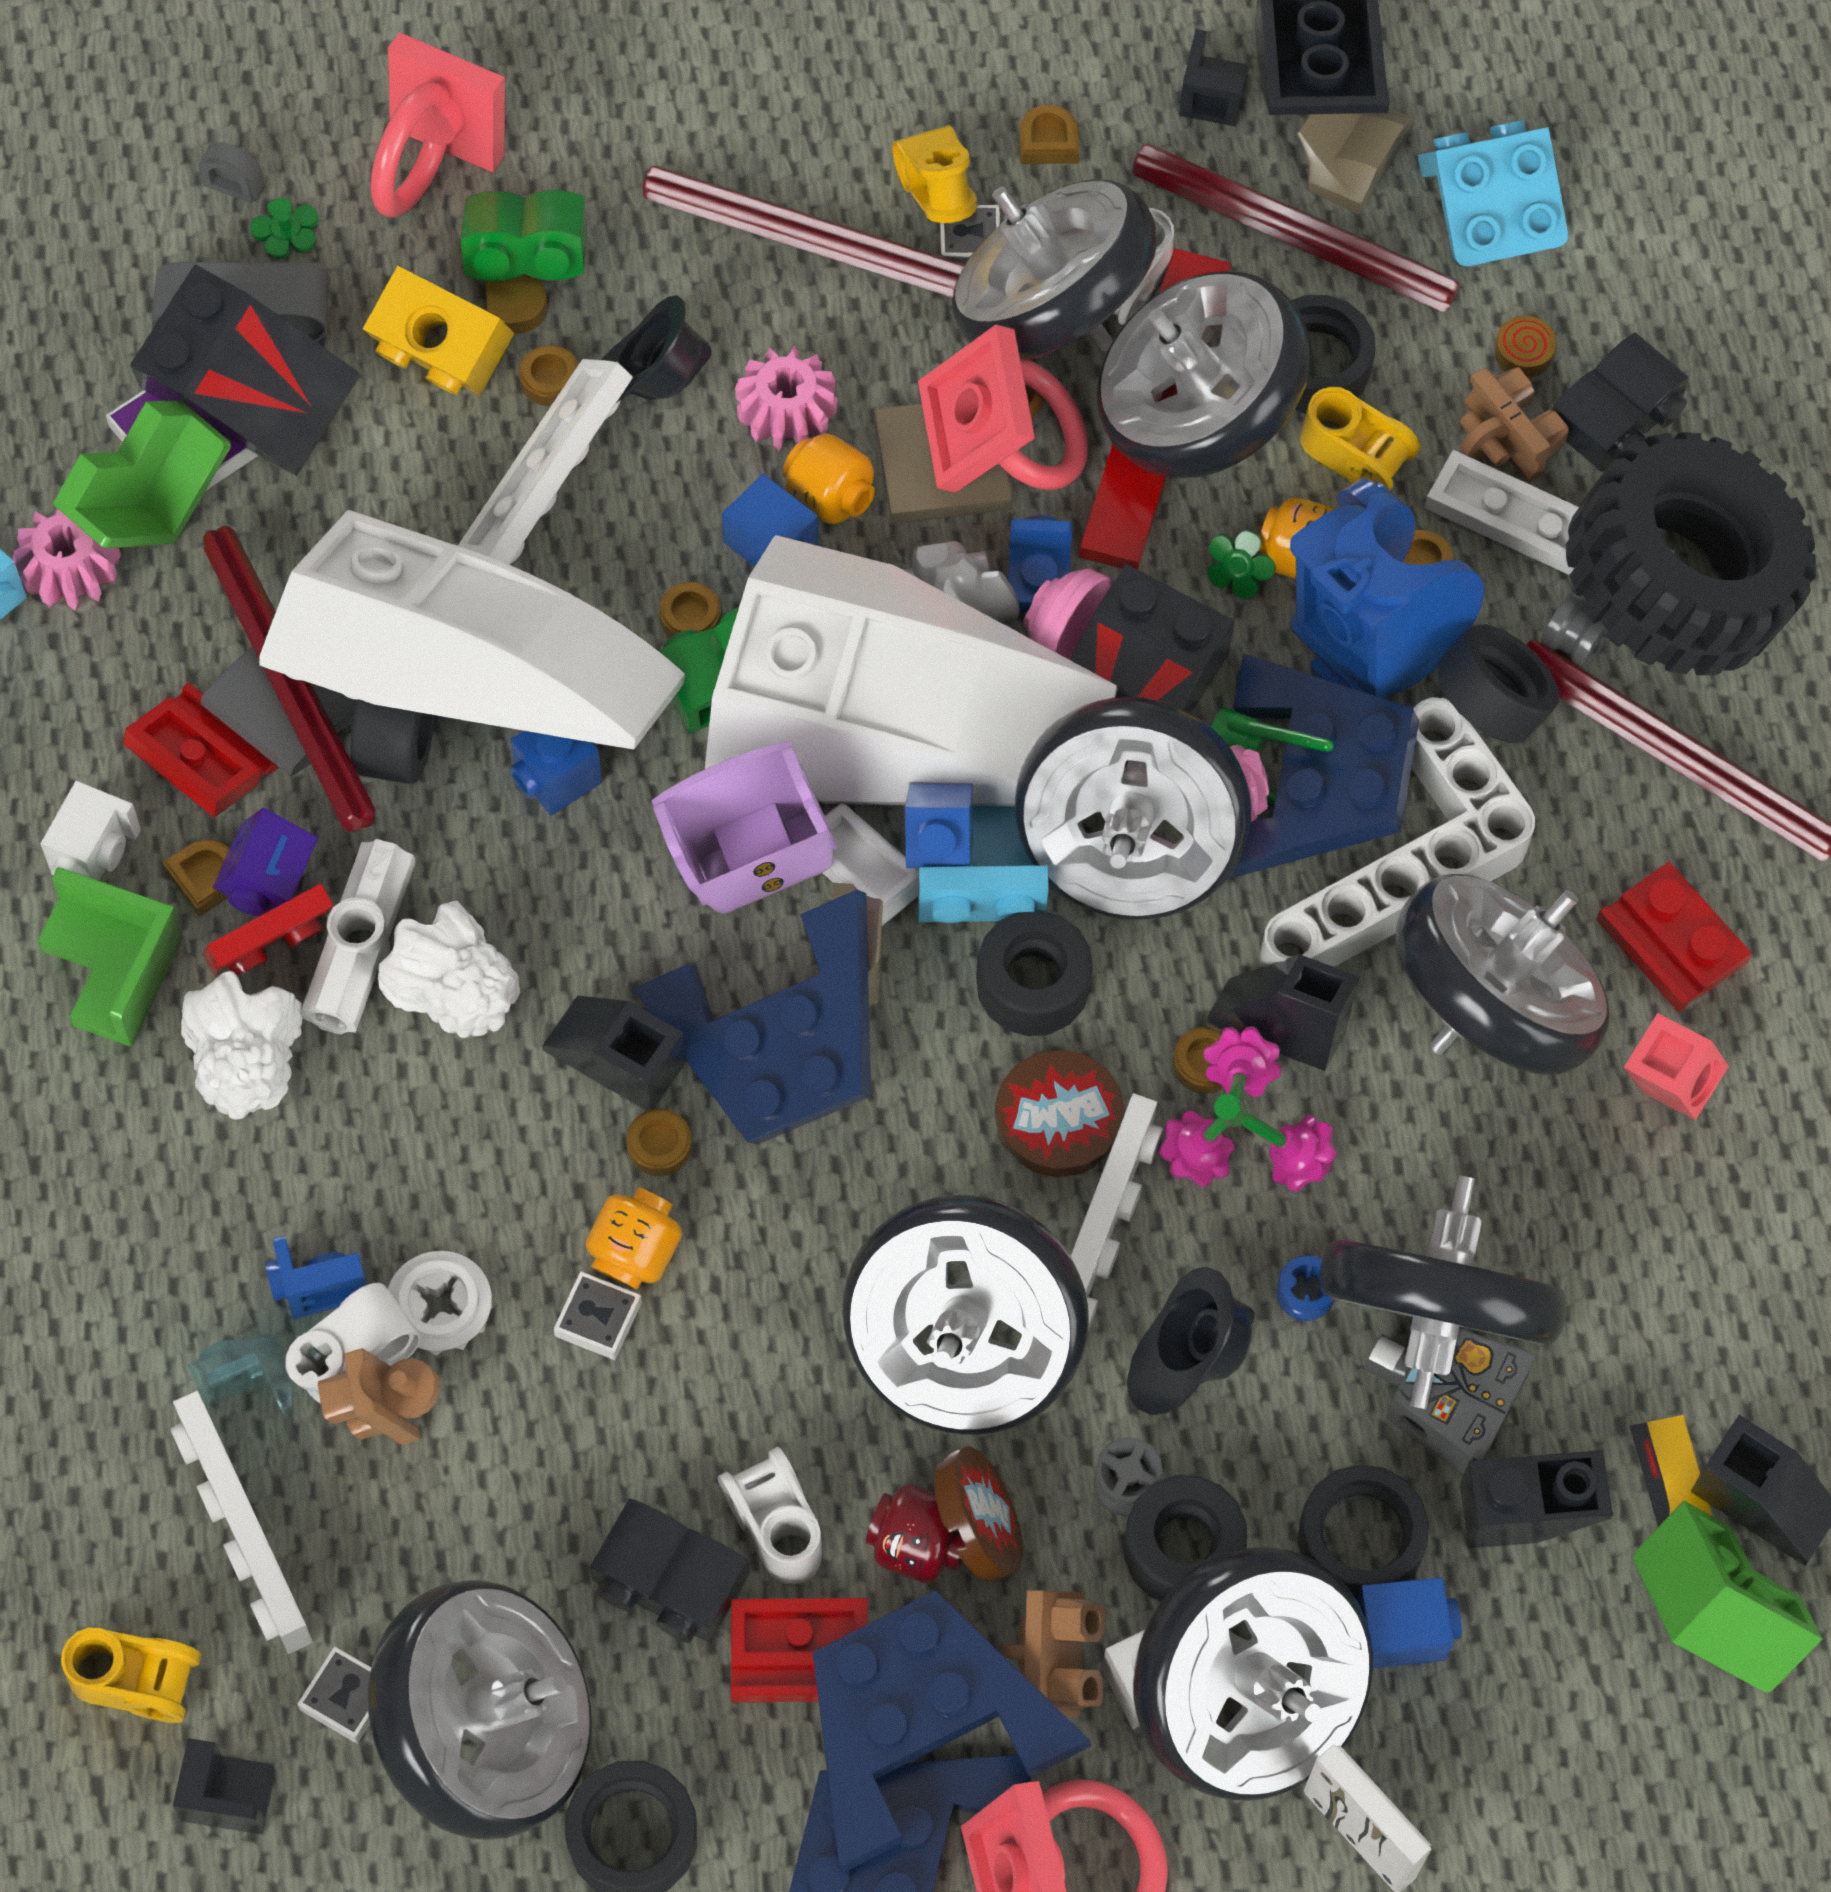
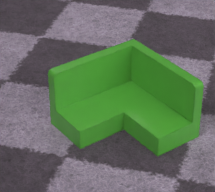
(147, 485)
(122, 940)
(1720, 1603)

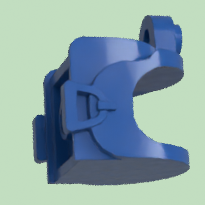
(1364, 609)

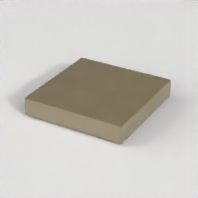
(911, 476)

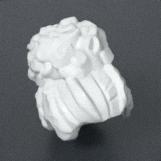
(449, 973)
(240, 1043)

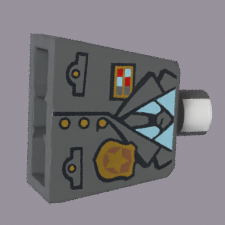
(1462, 1407)

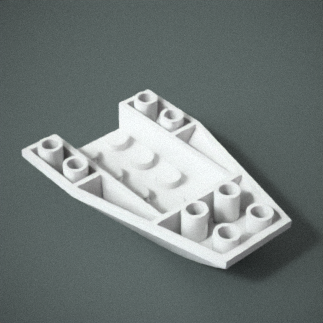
(462, 639)
(883, 681)

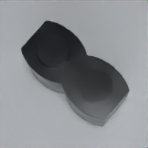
(1621, 401)
(668, 1571)

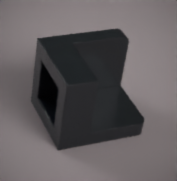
(1212, 86)
(222, 1789)

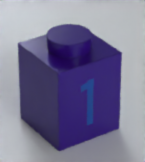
(264, 863)

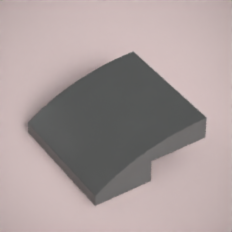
(251, 708)

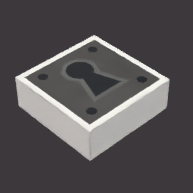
(962, 238)
(597, 1315)
(339, 1695)

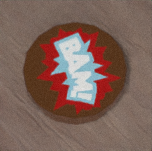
(1059, 1112)
(980, 1508)

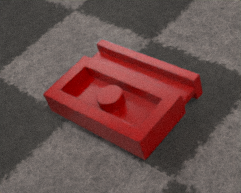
(197, 751)
(293, 920)
(1674, 936)
(777, 1642)

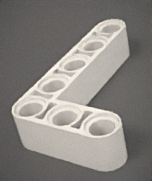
(1410, 866)

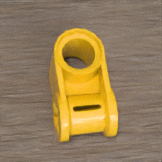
(935, 174)
(1362, 441)
(145, 1673)

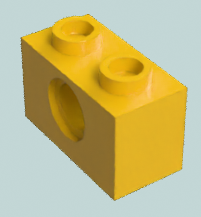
(414, 307)

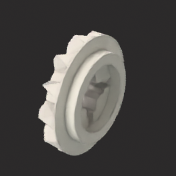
(432, 1275)

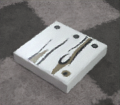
(1367, 1818)

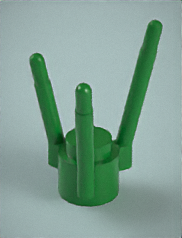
(1252, 734)

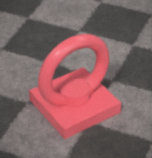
(446, 107)
(982, 416)
(1014, 1844)

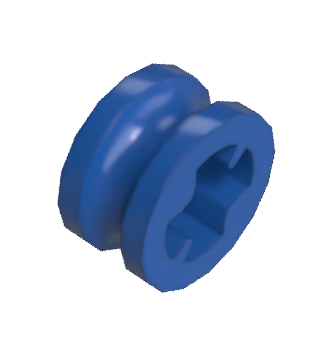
(1297, 1308)

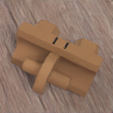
(1502, 429)
(379, 1396)
(1053, 1648)

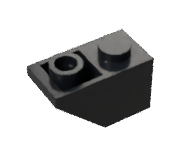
(1291, 1004)
(619, 1048)
(1767, 1490)
(1533, 1497)

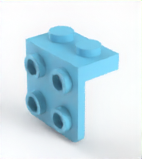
(1498, 193)
(994, 884)

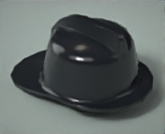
(661, 352)
(1193, 1340)

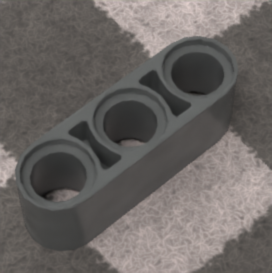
(289, 289)

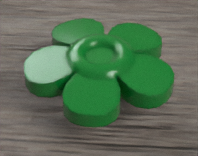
(285, 228)
(1238, 562)

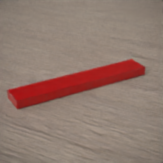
(1126, 493)

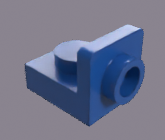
(1036, 554)
(314, 1287)

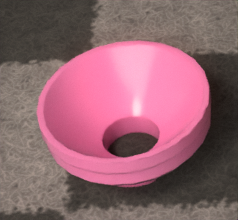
(1064, 609)

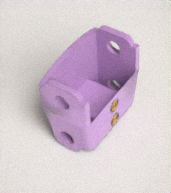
(746, 828)

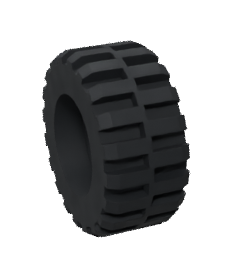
(1728, 511)

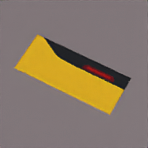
(1667, 1465)

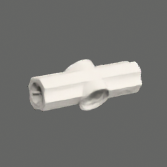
(346, 968)

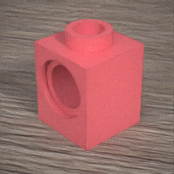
(1676, 1066)

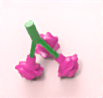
(1196, 1144)

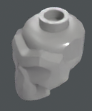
(966, 578)

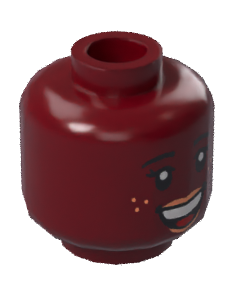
(911, 1535)

